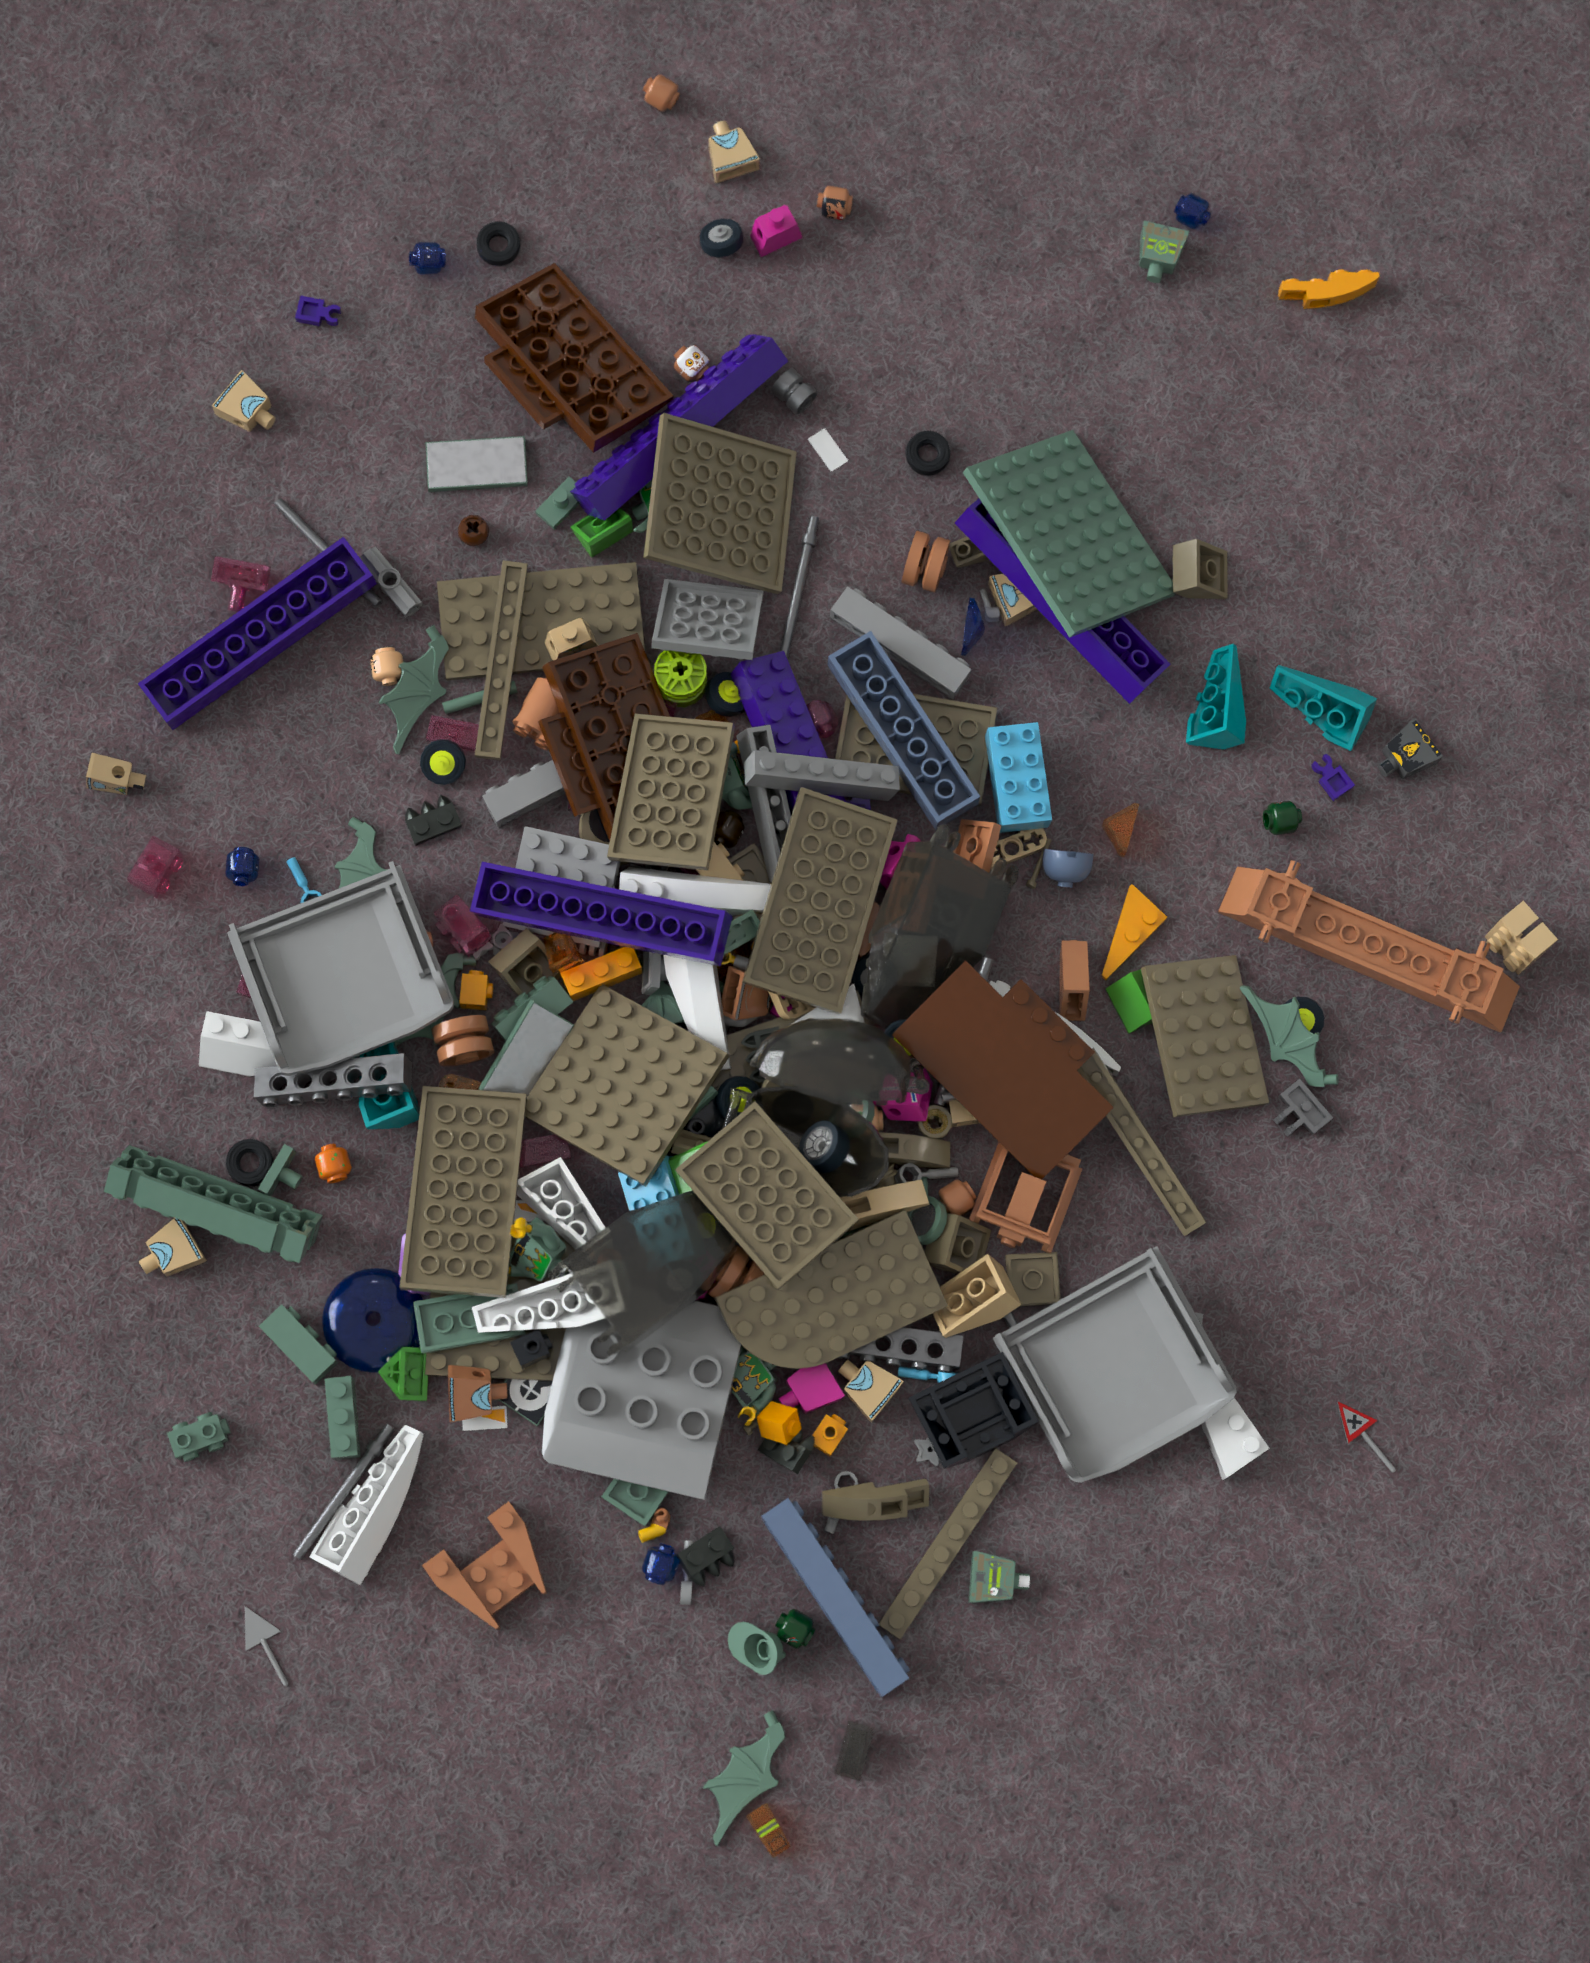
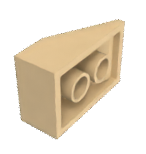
(976, 1297)

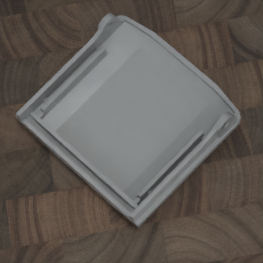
(342, 973)
(1117, 1368)
(645, 1411)

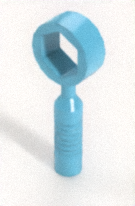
(301, 879)
(914, 1373)

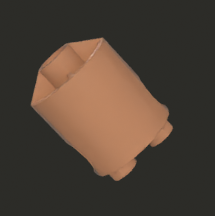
(536, 706)

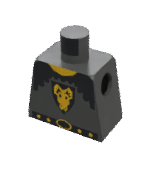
(1409, 752)

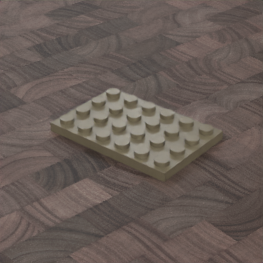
(957, 722)
(671, 791)
(1204, 1036)
(767, 1195)

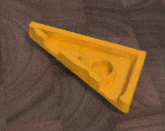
(1136, 924)

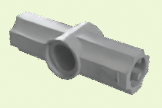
(400, 592)

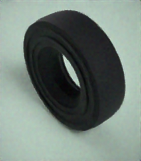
(494, 229)
(928, 438)
(235, 1154)

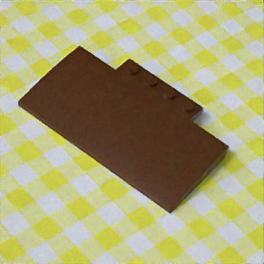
(567, 360)
(597, 705)
(1007, 1066)

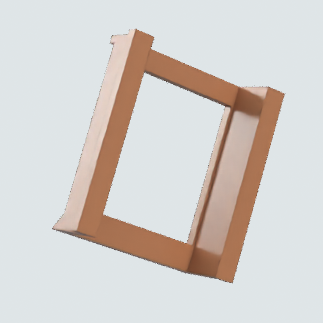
(1048, 1239)

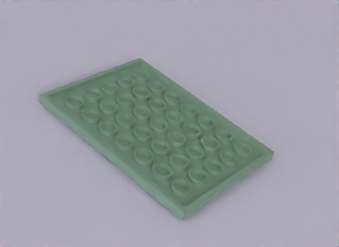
(1070, 532)

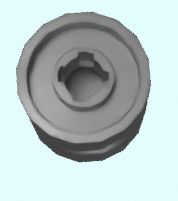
(794, 391)

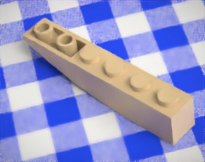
(886, 1201)

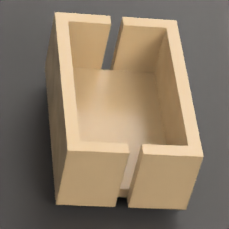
(1507, 940)

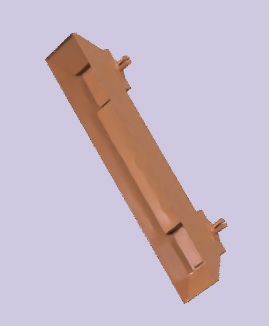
(1442, 976)

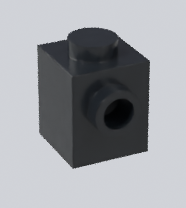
(531, 1348)

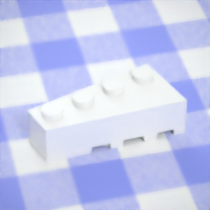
(560, 1202)
(1233, 1439)

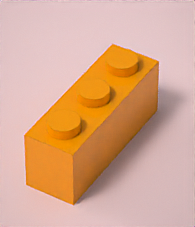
(604, 970)

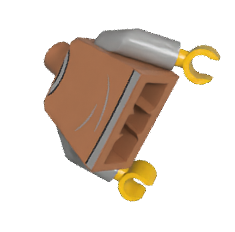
(741, 1001)

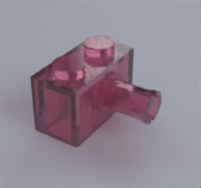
(240, 577)
(155, 867)
(463, 926)

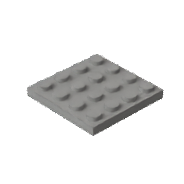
(707, 619)
(565, 858)

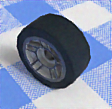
(825, 1146)

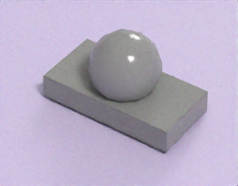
(652, 972)

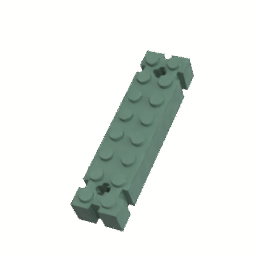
(213, 1204)

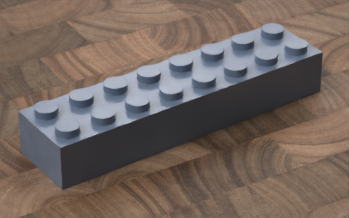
(903, 730)
(834, 1596)

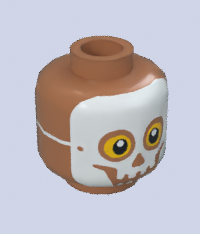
(691, 363)

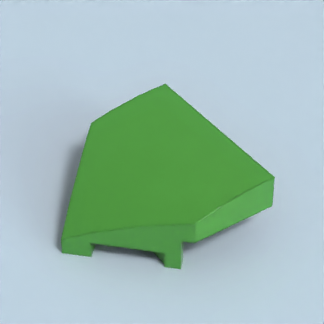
(406, 1374)

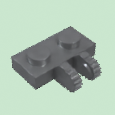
(1304, 1107)

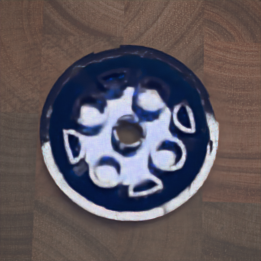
(347, 1312)

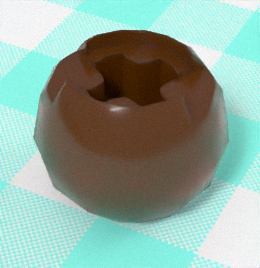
(473, 522)

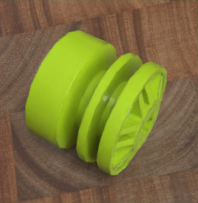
(681, 689)

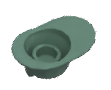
(755, 1647)

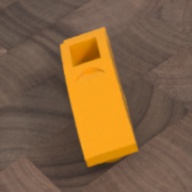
(1339, 288)

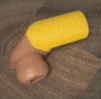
(658, 1526)

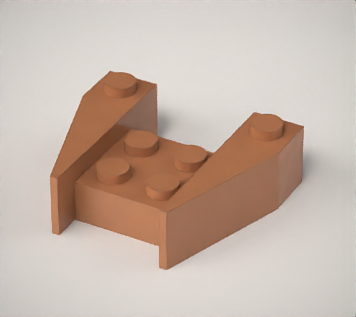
(497, 1574)

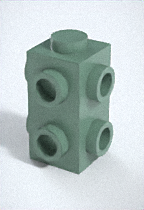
(205, 1434)

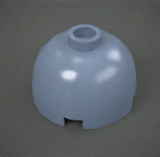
(1067, 866)

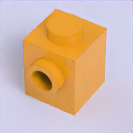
(475, 990)
(779, 1422)
(829, 1434)

